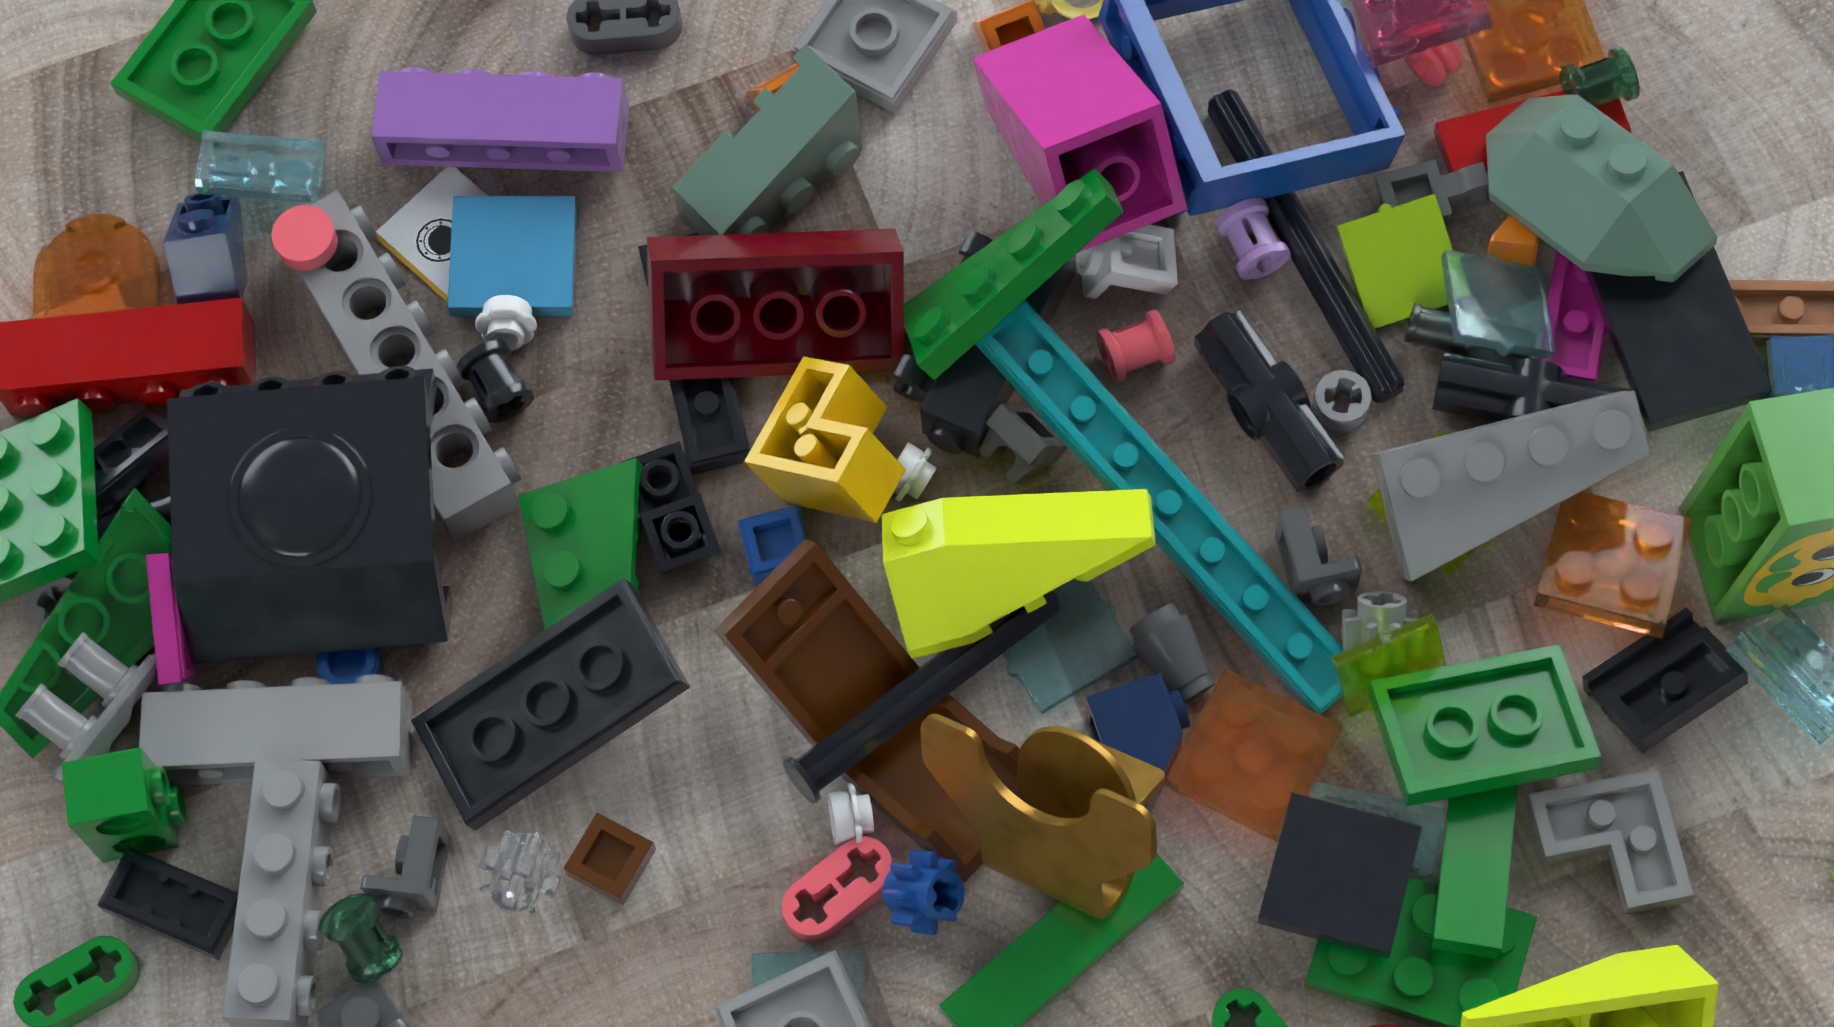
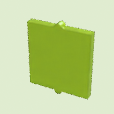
(1397, 259)

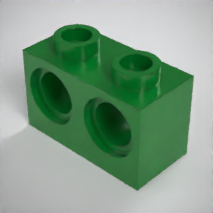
(122, 803)

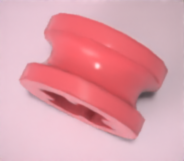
(1433, 63)

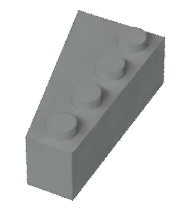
(1484, 480)

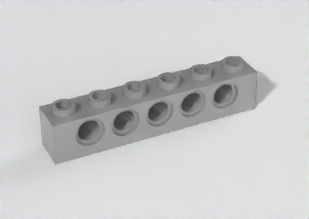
(464, 495)

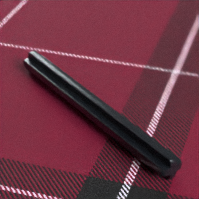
(1311, 256)

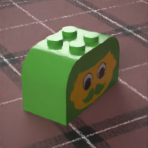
(1767, 509)

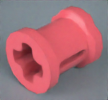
(1135, 346)

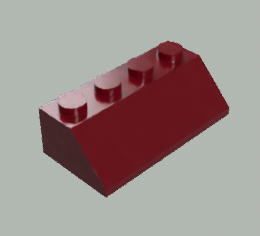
(772, 298)

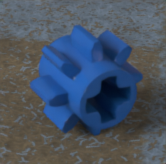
(923, 892)

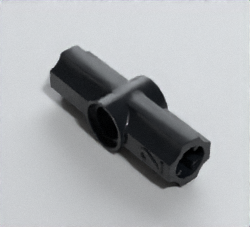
(1508, 391)
(1268, 401)

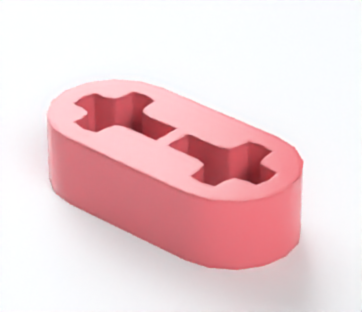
(828, 878)

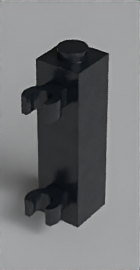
(972, 387)

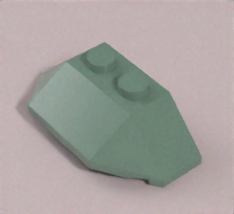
(1594, 190)

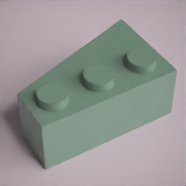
(777, 157)

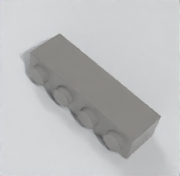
(220, 732)

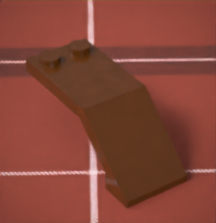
(829, 659)

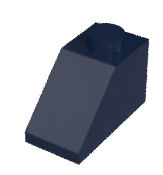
(1140, 722)

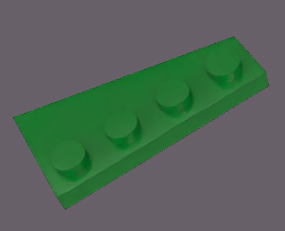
(999, 277)
(583, 536)
(104, 602)

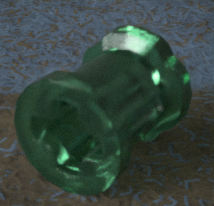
(1602, 79)
(361, 937)

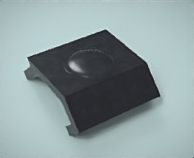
(305, 515)

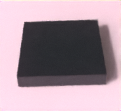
(1340, 875)

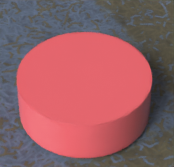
(304, 237)

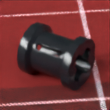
(495, 381)

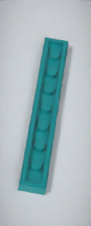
(1184, 520)

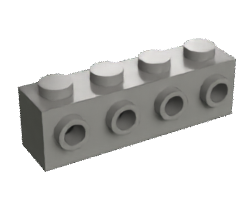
(281, 895)

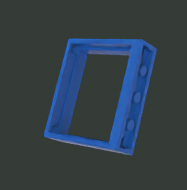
(1348, 71)

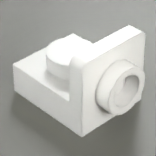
(1134, 261)

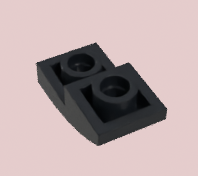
(673, 510)

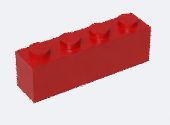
(124, 355)

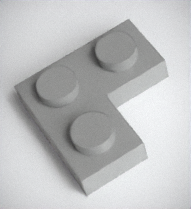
(1628, 821)

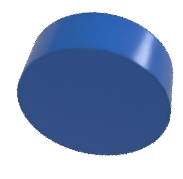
(347, 665)

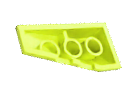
(982, 557)
(1618, 991)

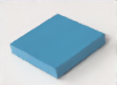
(513, 249)

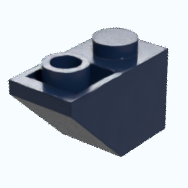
(206, 249)

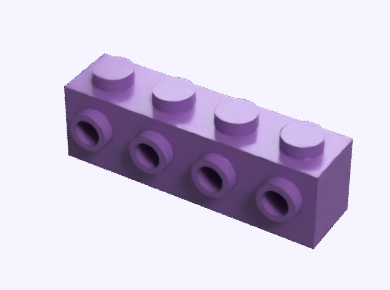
(501, 120)

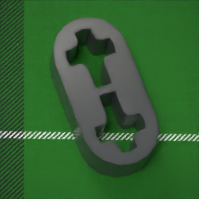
(623, 25)

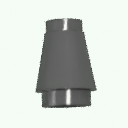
(1171, 648)

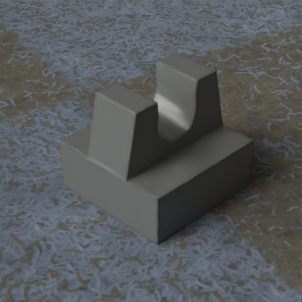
(1026, 435)

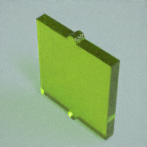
(1390, 654)

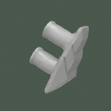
(108, 678)

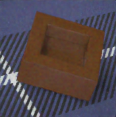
(609, 858)

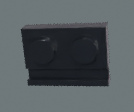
(1664, 681)

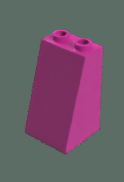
(1079, 107)

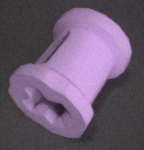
(1251, 218)

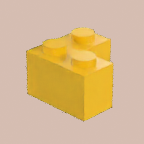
(823, 446)

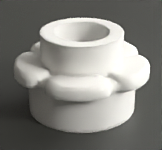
(508, 320)
(917, 471)
(849, 815)

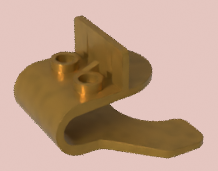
(1075, 816)

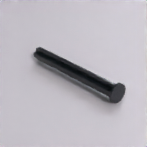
(909, 701)

